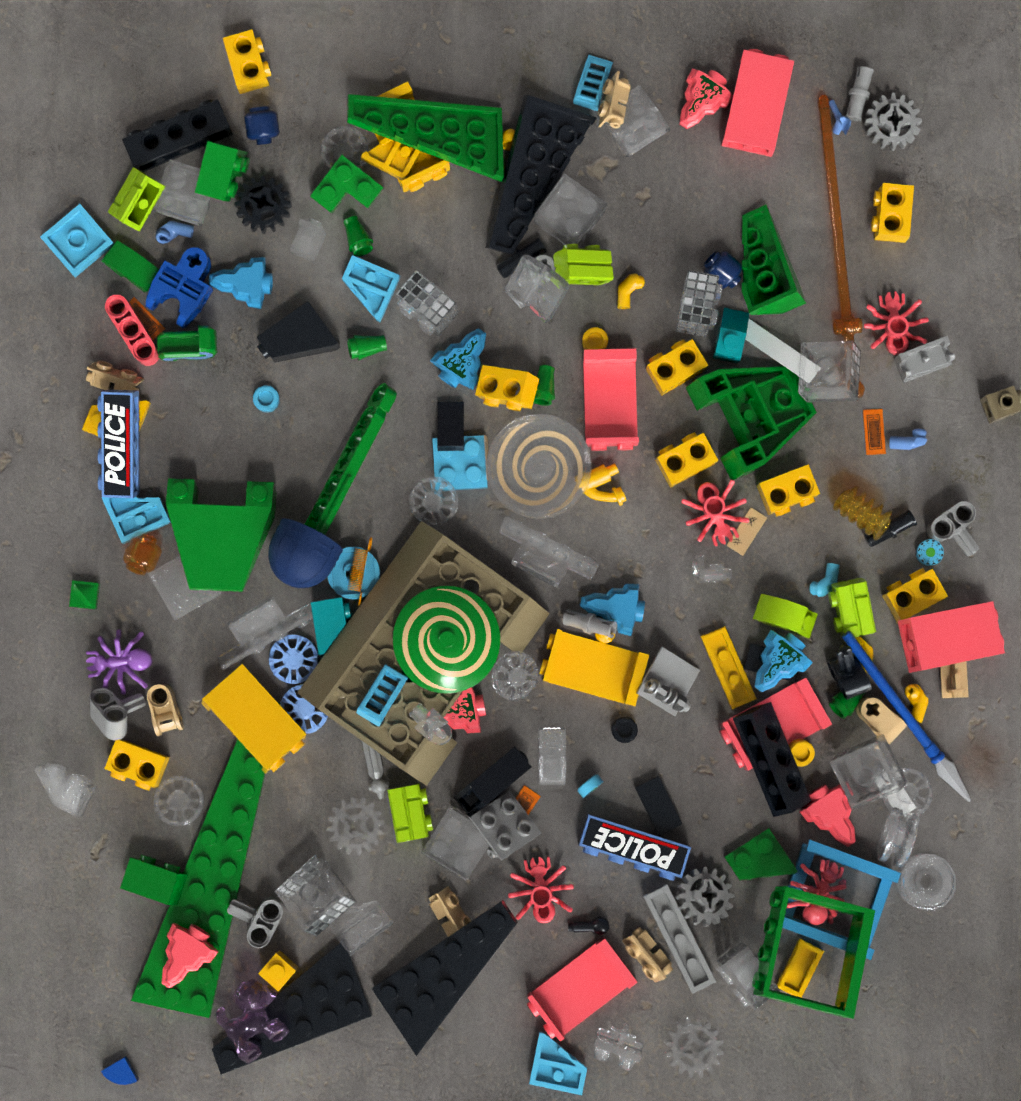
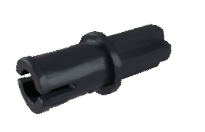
(509, 265)
(896, 526)

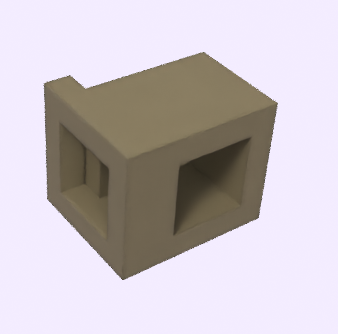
(994, 407)

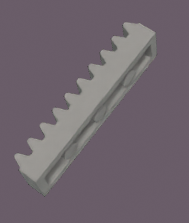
(679, 939)

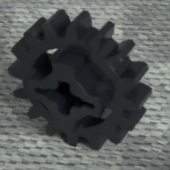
(259, 215)

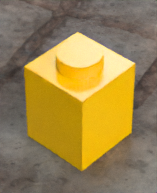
(278, 970)

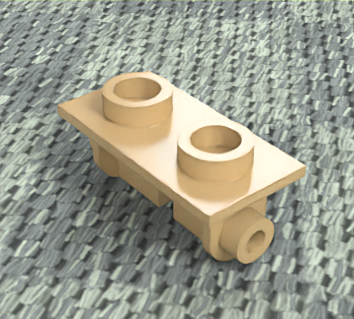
(615, 91)
(105, 374)
(954, 680)
(447, 904)
(653, 965)

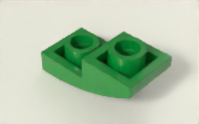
(130, 265)

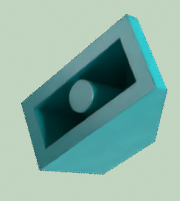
(731, 335)
(329, 620)

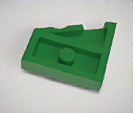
(760, 858)

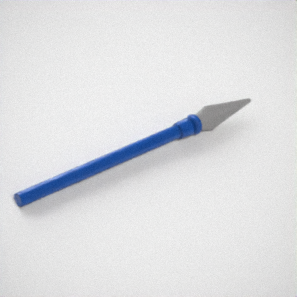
(945, 768)

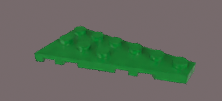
(453, 132)

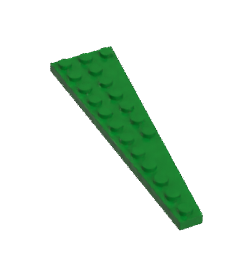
(210, 886)

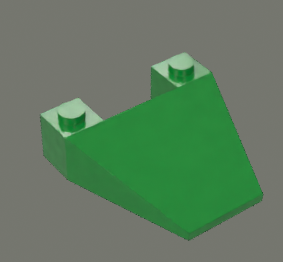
(760, 409)
(219, 541)

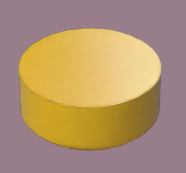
(595, 339)
(802, 752)

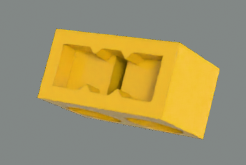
(243, 62)
(899, 214)
(679, 371)
(507, 384)
(689, 465)
(786, 485)
(916, 599)
(138, 758)

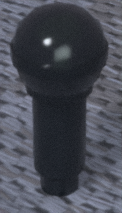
(598, 925)

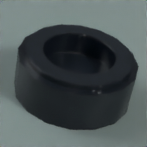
(624, 729)

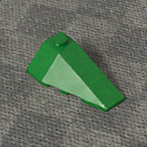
(767, 272)

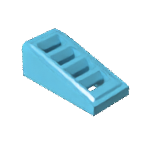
(585, 100)
(368, 714)

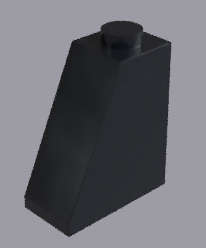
(297, 336)
(493, 781)

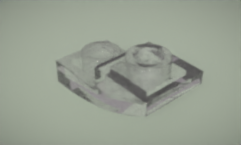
(552, 756)

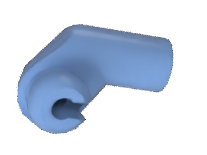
(173, 229)
(908, 443)

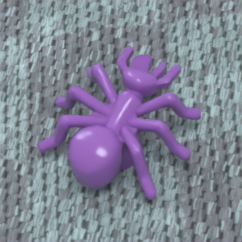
(124, 661)

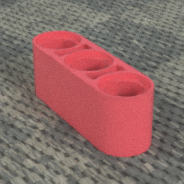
(123, 322)

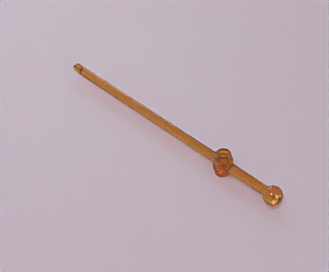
(847, 324)

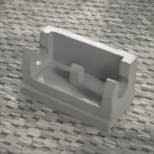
(924, 359)

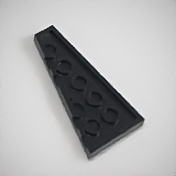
(537, 158)
(432, 984)
(311, 1006)

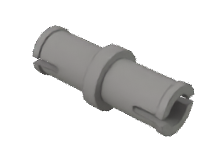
(859, 93)
(589, 623)

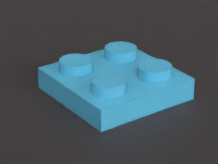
(77, 240)
(462, 468)

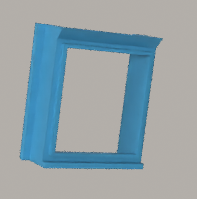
(806, 856)

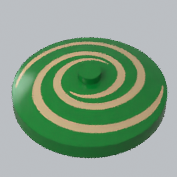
(446, 639)

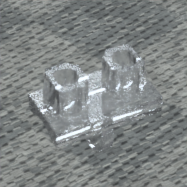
(431, 725)
(620, 1043)

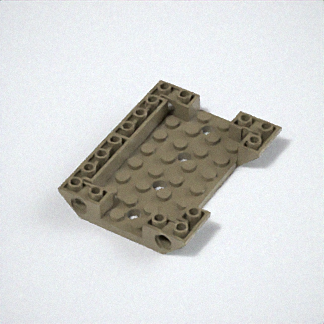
(367, 645)

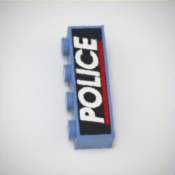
(119, 443)
(634, 846)

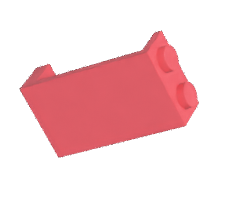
(758, 102)
(610, 398)
(951, 636)
(796, 711)
(580, 989)

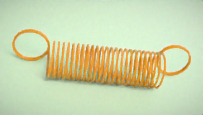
(361, 574)

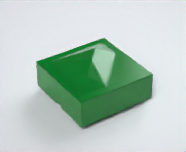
(84, 595)

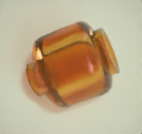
(142, 554)

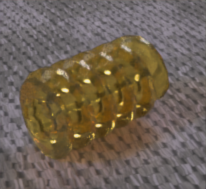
(863, 512)

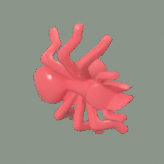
(897, 327)
(713, 508)
(541, 894)
(814, 914)

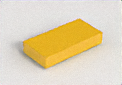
(800, 968)

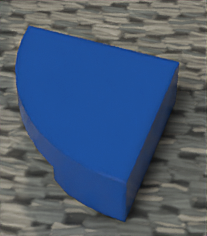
(120, 1072)

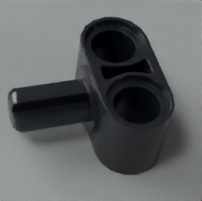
(848, 673)

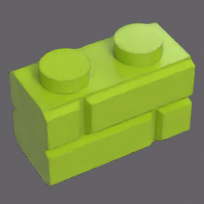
(136, 199)
(585, 265)
(852, 607)
(409, 813)

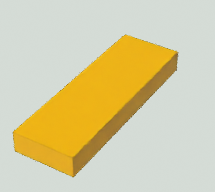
(728, 667)

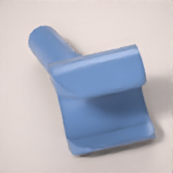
(842, 122)

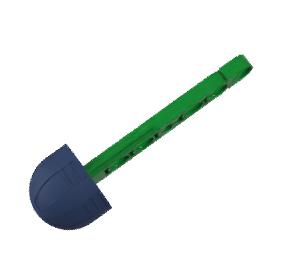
(303, 553)

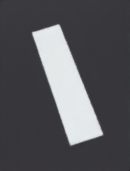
(778, 350)

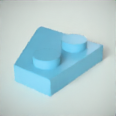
(371, 285)
(136, 516)
(556, 1067)

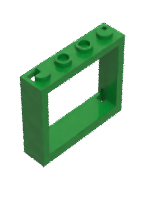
(853, 960)

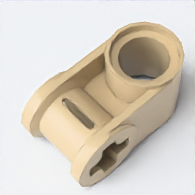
(164, 711)
(882, 720)

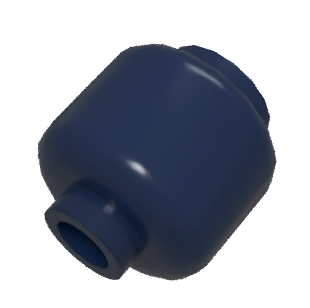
(261, 125)
(725, 266)

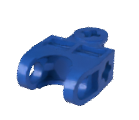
(187, 275)

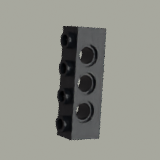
(191, 139)
(772, 759)

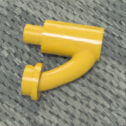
(600, 476)

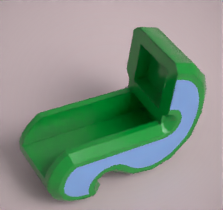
(187, 344)

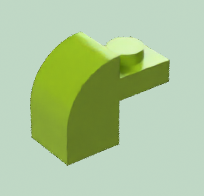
(785, 615)

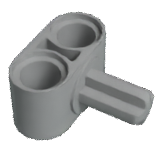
(955, 527)
(111, 713)
(257, 918)

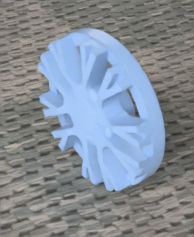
(293, 659)
(303, 710)

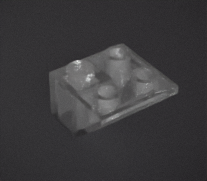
(65, 791)

